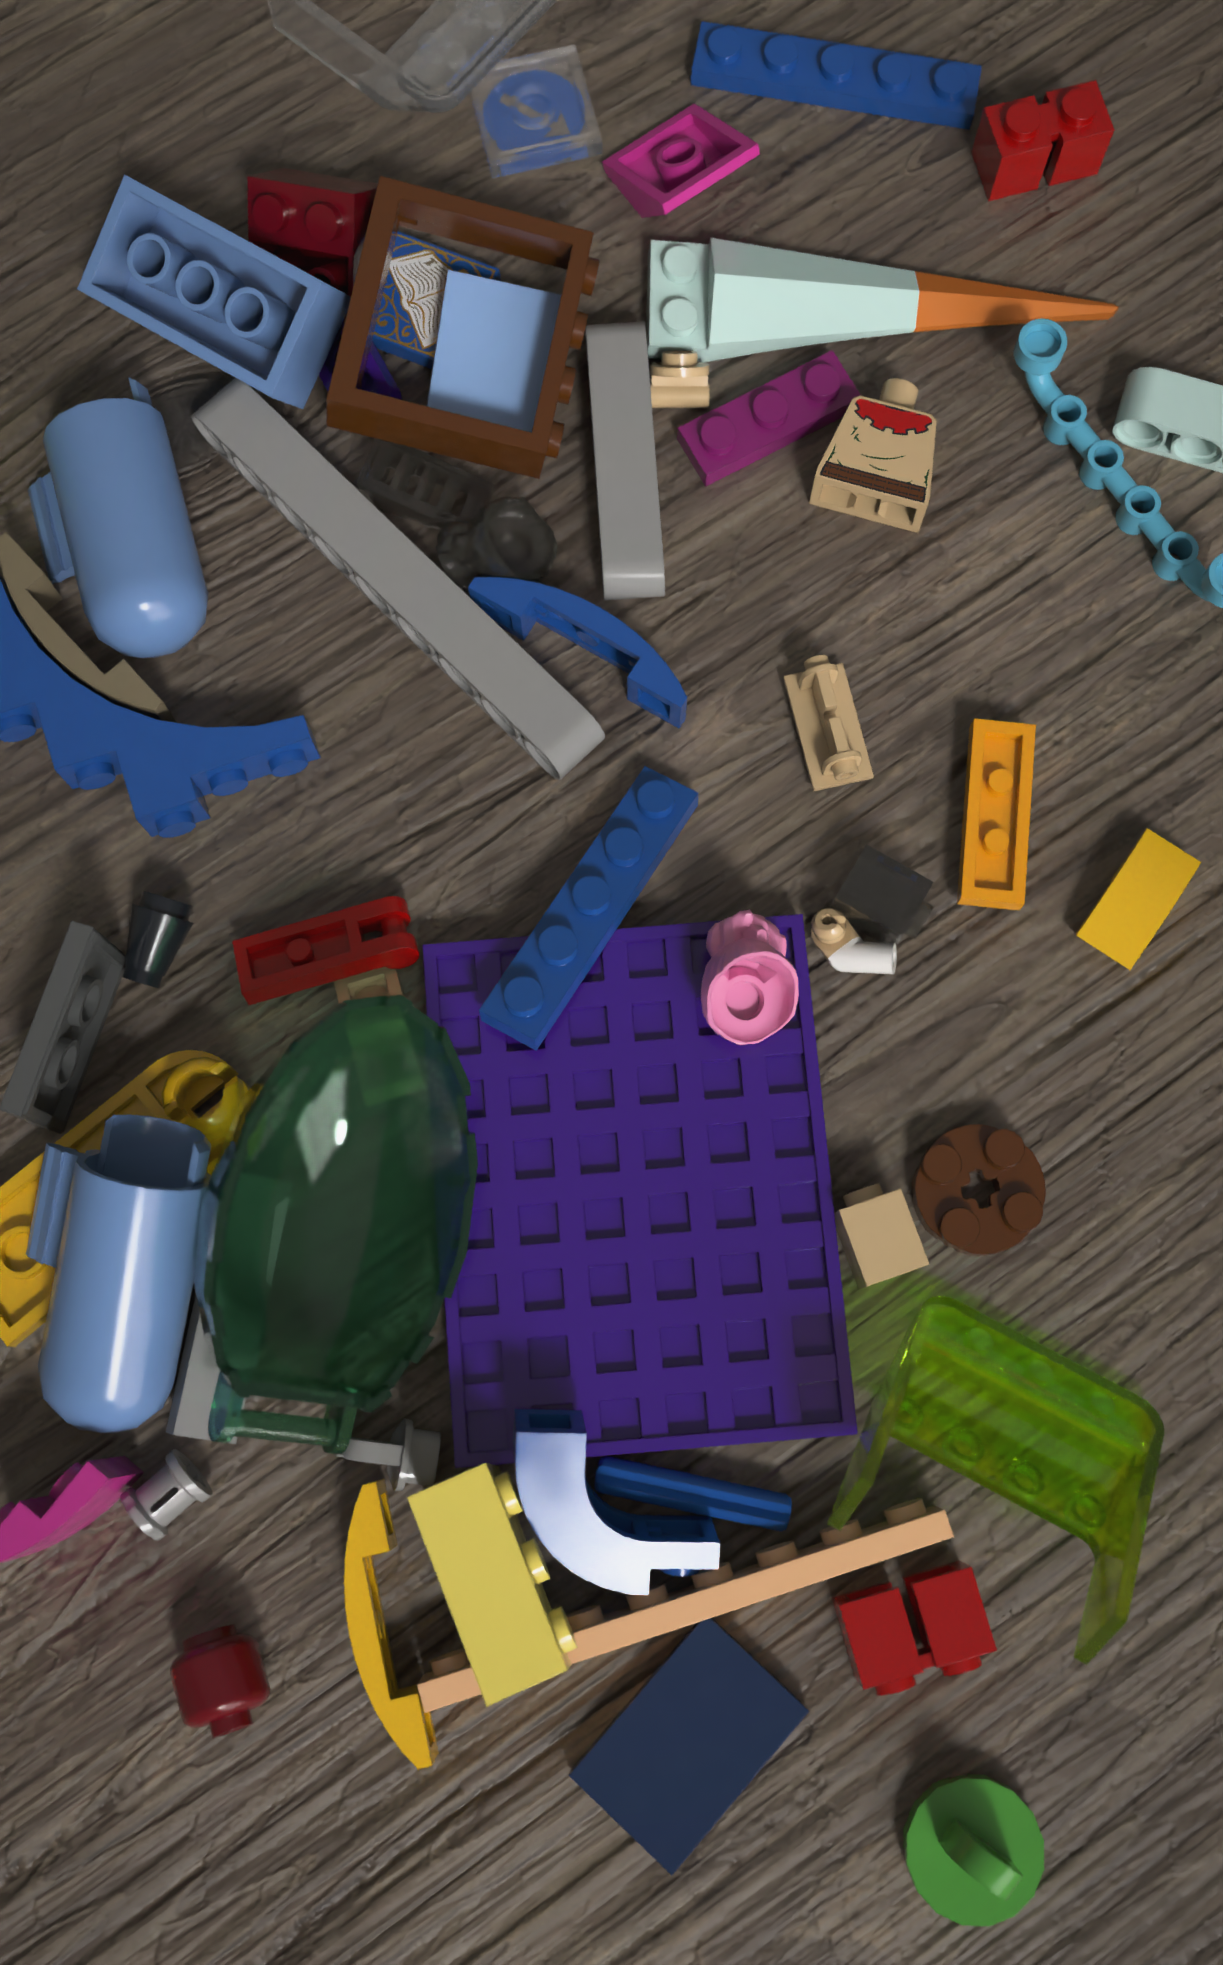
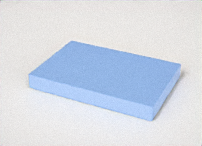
(492, 349)

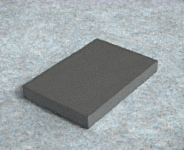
(65, 1029)

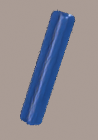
(693, 1493)

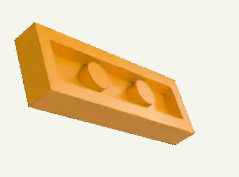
(996, 814)

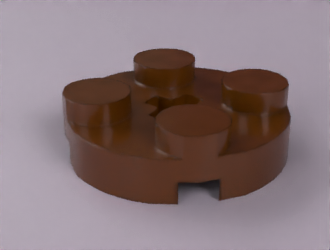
(998, 1157)

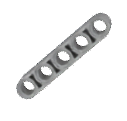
(625, 461)

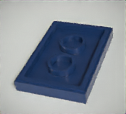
(688, 1743)

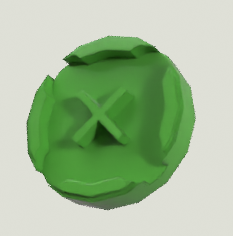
(973, 1850)

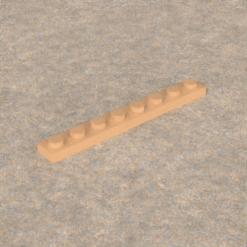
(716, 1592)

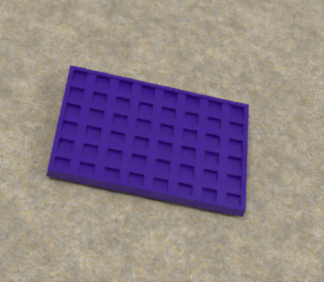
(643, 1211)

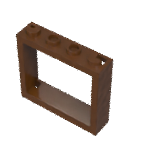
(435, 429)

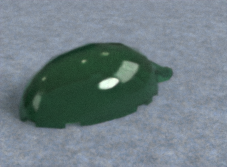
(335, 1221)

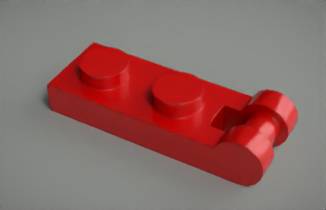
(325, 949)

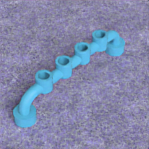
(1040, 353)

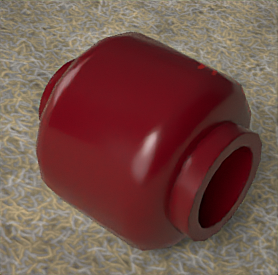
(219, 1680)

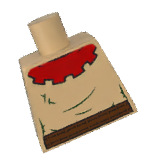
(880, 460)

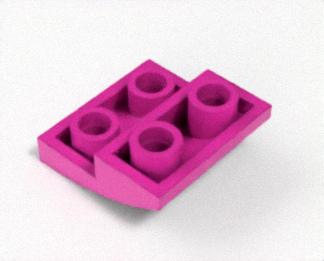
(72, 1504)

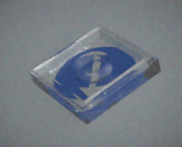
(536, 112)

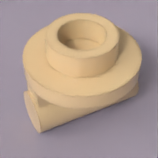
(679, 381)

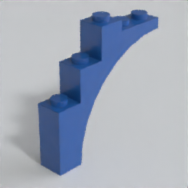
(162, 762)

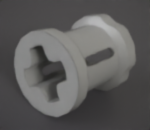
(154, 1516)

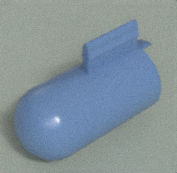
(121, 525)
(124, 1261)

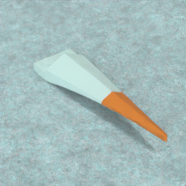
(760, 299)

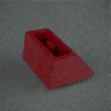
(311, 221)

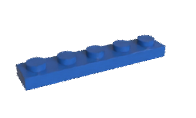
(835, 75)
(589, 908)

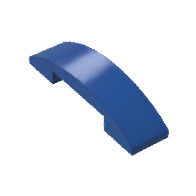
(522, 603)

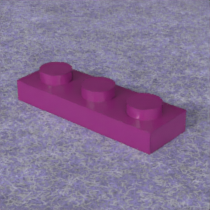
(767, 418)

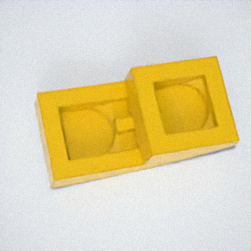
(1138, 899)

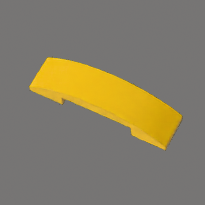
(402, 1708)

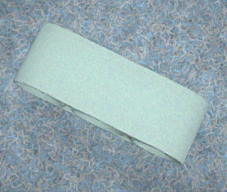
(1172, 417)

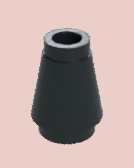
(155, 937)

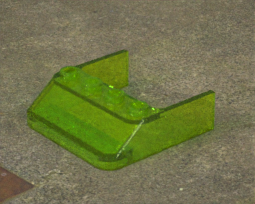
(1027, 1431)

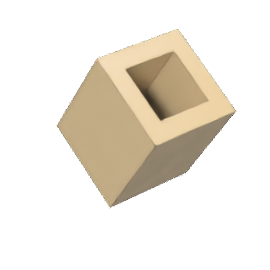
(878, 1235)

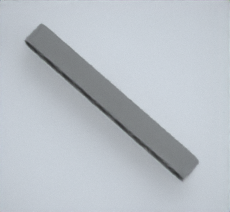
(399, 579)

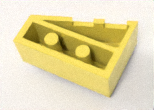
(493, 1581)

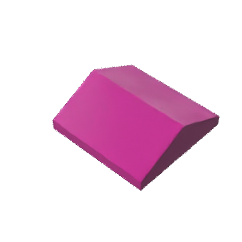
(678, 161)

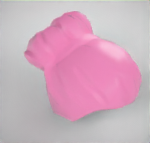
(748, 981)

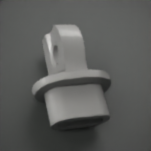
(409, 1455)

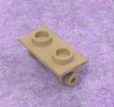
(827, 724)

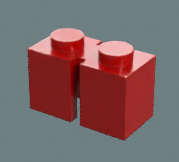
(1019, 136)
(947, 1618)

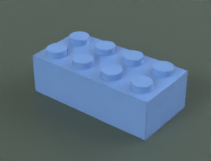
(214, 293)

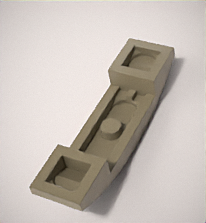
(34, 597)

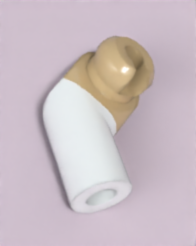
(846, 949)

